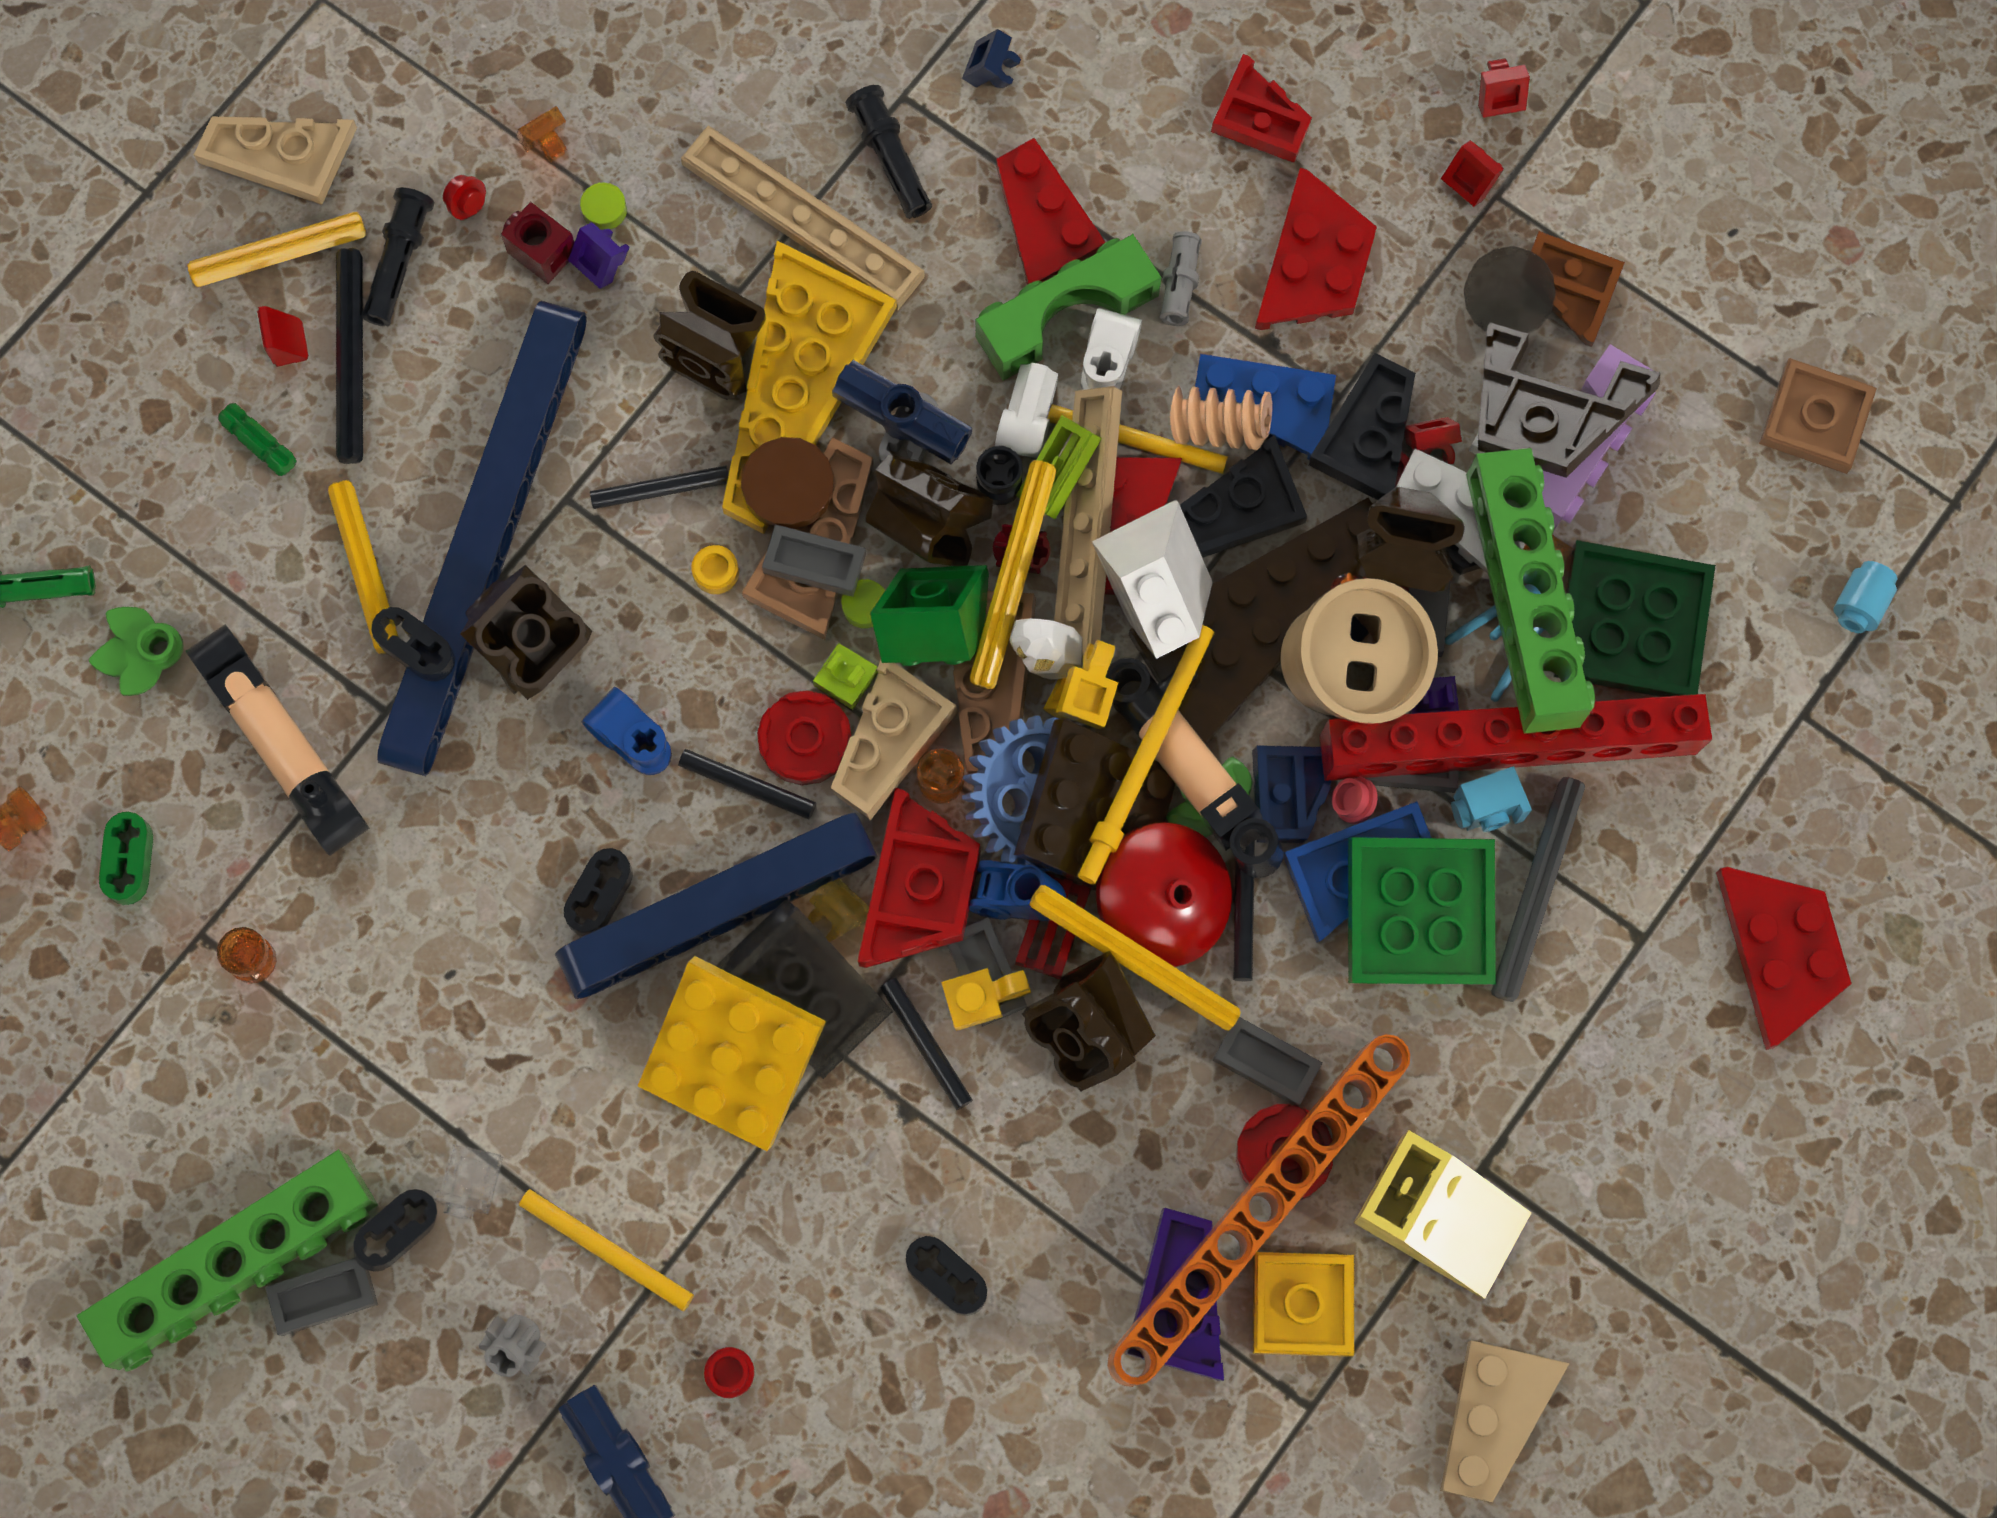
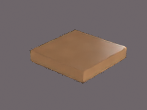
(1818, 415)

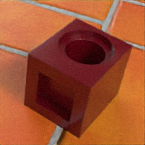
(542, 259)

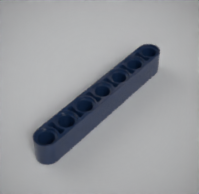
(715, 906)

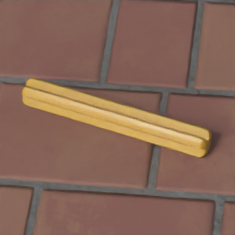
(276, 249)
(360, 554)

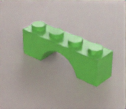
(1113, 278)

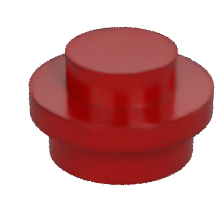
(464, 196)
(729, 1372)

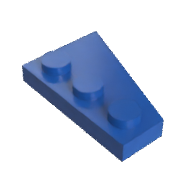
(1298, 396)
(1322, 865)

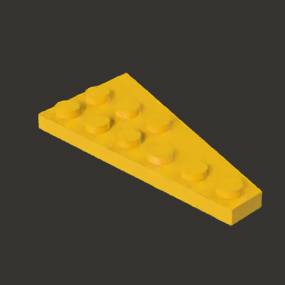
(809, 335)

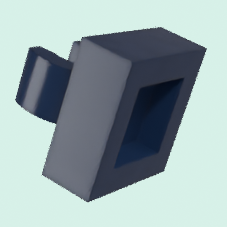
(987, 60)

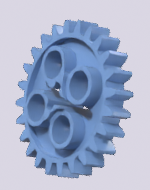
(1004, 772)

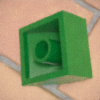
(931, 615)

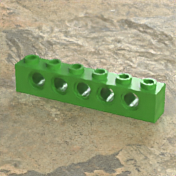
(1540, 702)
(112, 1319)

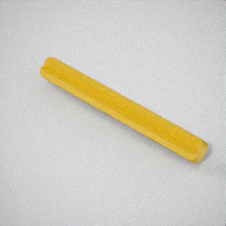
(1012, 574)
(1135, 957)

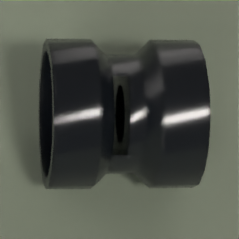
(999, 465)

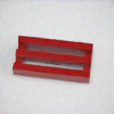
(1039, 965)

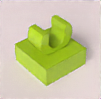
(845, 676)

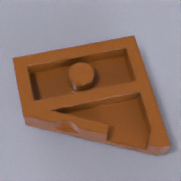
(1582, 283)

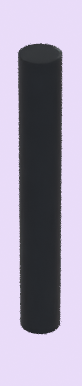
(659, 487)
(747, 784)
(1244, 922)
(926, 1044)

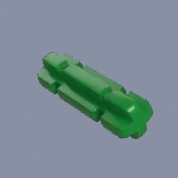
(257, 439)

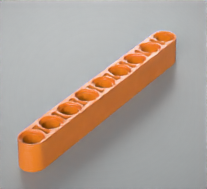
(1280, 1195)

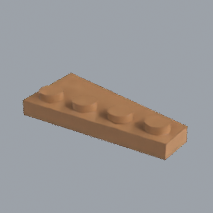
(804, 604)
(992, 708)

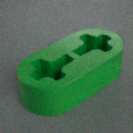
(115, 856)

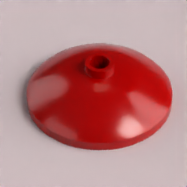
(1140, 885)

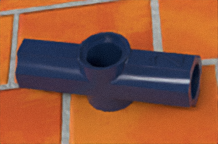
(878, 397)
(614, 1457)

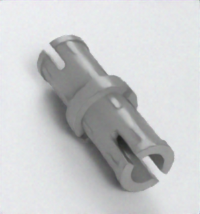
(1180, 278)

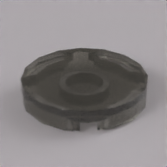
(1510, 290)

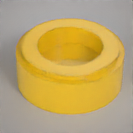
(715, 569)

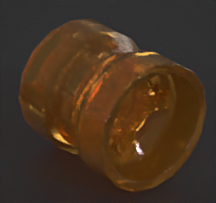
(29, 817)
(240, 947)

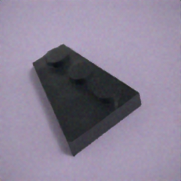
(1368, 430)
(1245, 503)

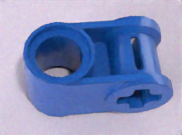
(624, 728)
(1007, 890)

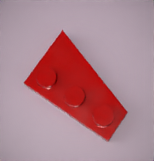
(1044, 213)
(1139, 489)

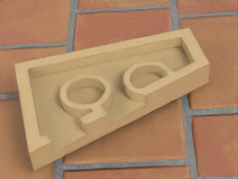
(280, 155)
(893, 734)
(1494, 1415)

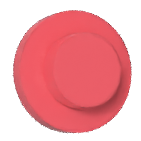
(1354, 799)

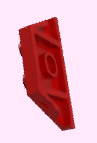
(1317, 257)
(919, 885)
(1784, 949)

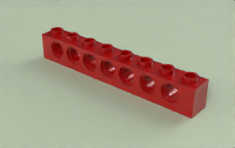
(1497, 741)

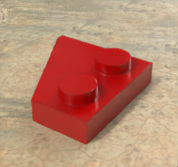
(1261, 114)

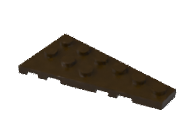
(1253, 613)

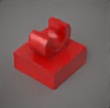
(1503, 88)
(1472, 173)
(1434, 435)

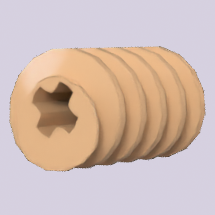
(1220, 420)

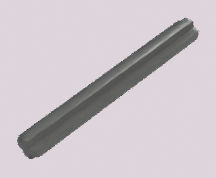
(1538, 889)

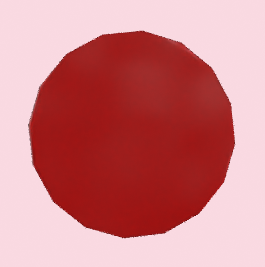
(803, 737)
(1266, 1133)

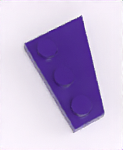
(1173, 1243)

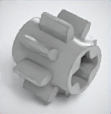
(512, 1345)

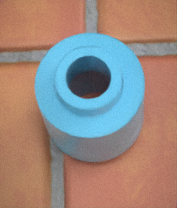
(1866, 597)

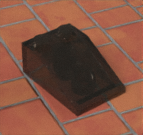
(803, 968)

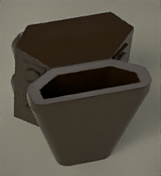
(710, 336)
(926, 510)
(1409, 540)
(524, 631)
(1090, 1023)

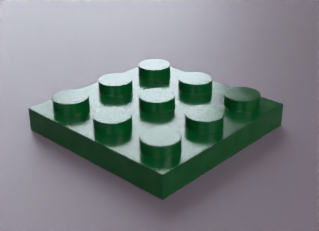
(1640, 618)

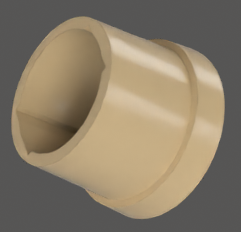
(1321, 647)

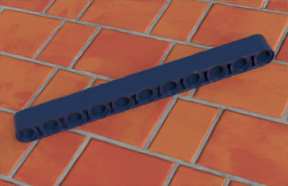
(485, 529)

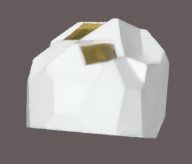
(1047, 647)

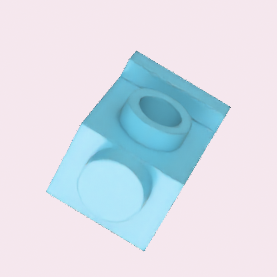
(1491, 801)

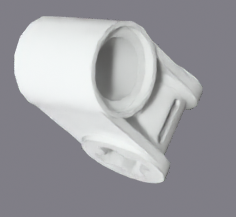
(1109, 349)

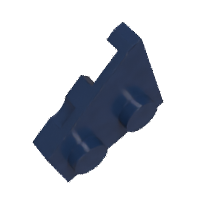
(1289, 789)

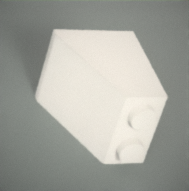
(1158, 577)

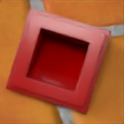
(282, 336)

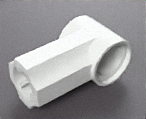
(1025, 422)

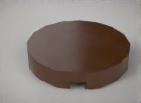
(787, 482)

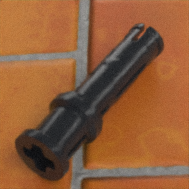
(881, 134)
(401, 238)

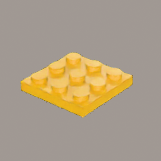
(731, 1053)

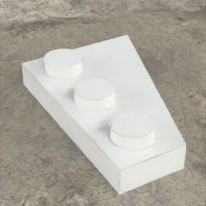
(1452, 489)

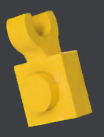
(1087, 691)
(976, 997)

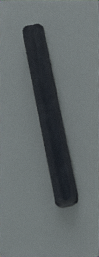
(349, 356)

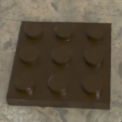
(1076, 791)

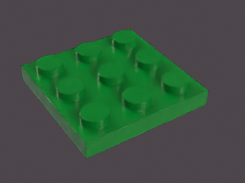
(1421, 911)

